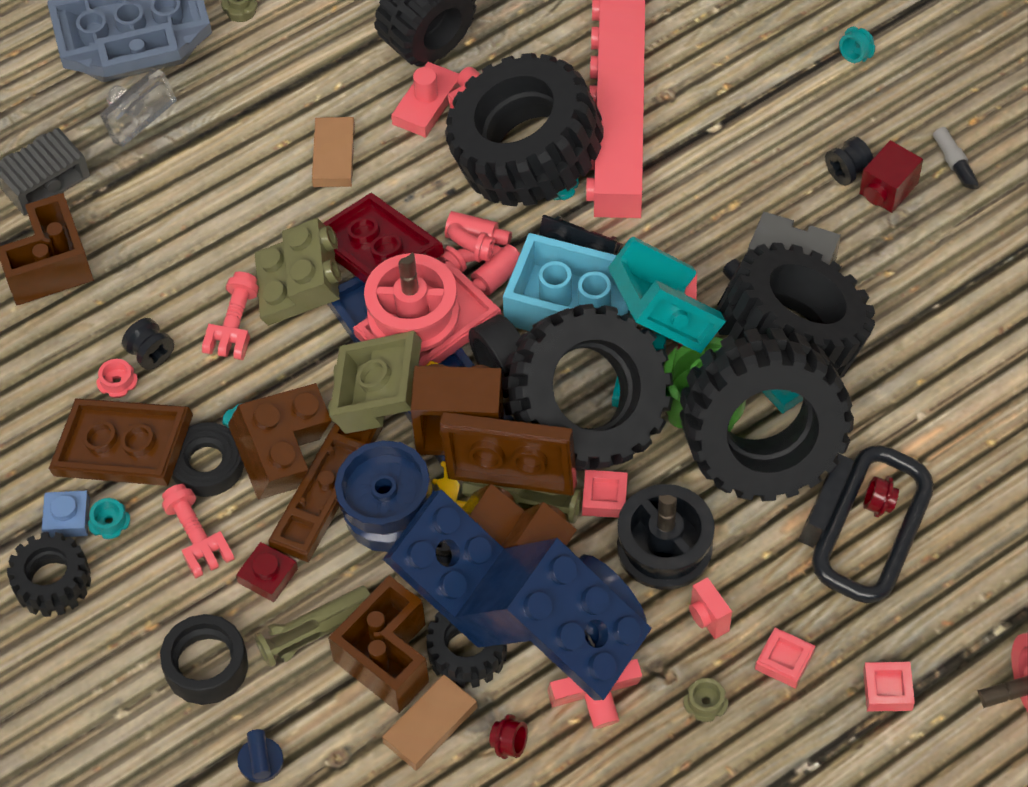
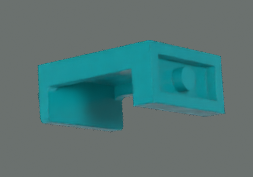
(656, 297)

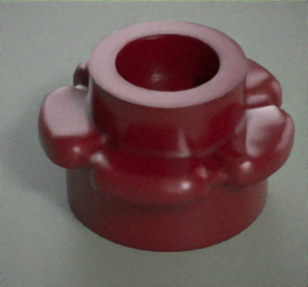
(881, 496)
(509, 737)

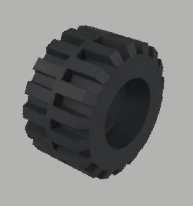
(423, 28)

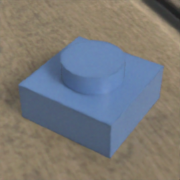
(66, 513)

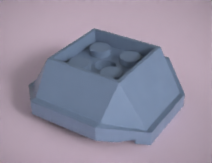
(126, 36)

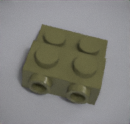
(297, 272)
(373, 381)

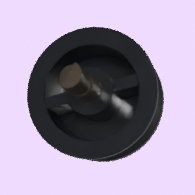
(665, 536)

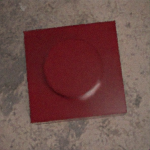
(267, 572)

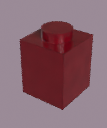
(890, 176)

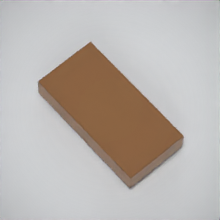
(333, 152)
(429, 722)

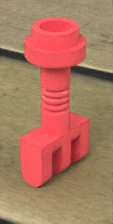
(242, 287)
(179, 501)

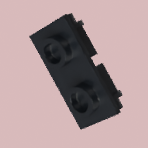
(567, 232)

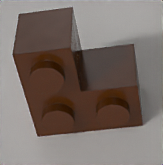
(50, 258)
(271, 433)
(511, 525)
(376, 647)

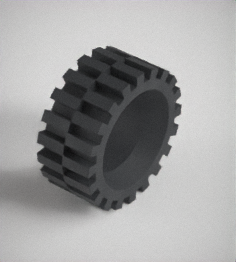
(789, 278)

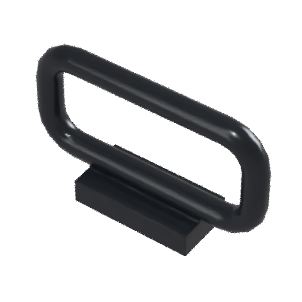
(833, 508)

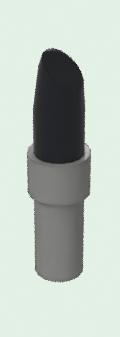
(956, 158)

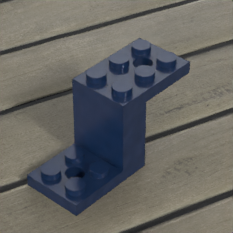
(518, 594)

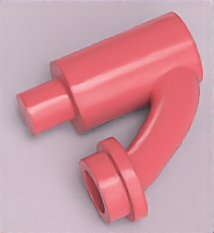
(476, 234)
(490, 274)

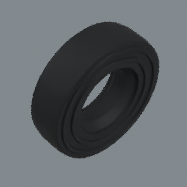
(214, 481)

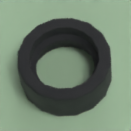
(493, 343)
(193, 630)

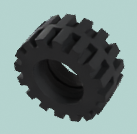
(44, 552)
(457, 667)

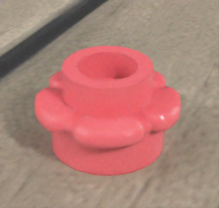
(113, 370)

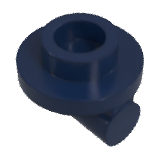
(260, 758)

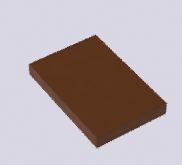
(121, 441)
(509, 453)

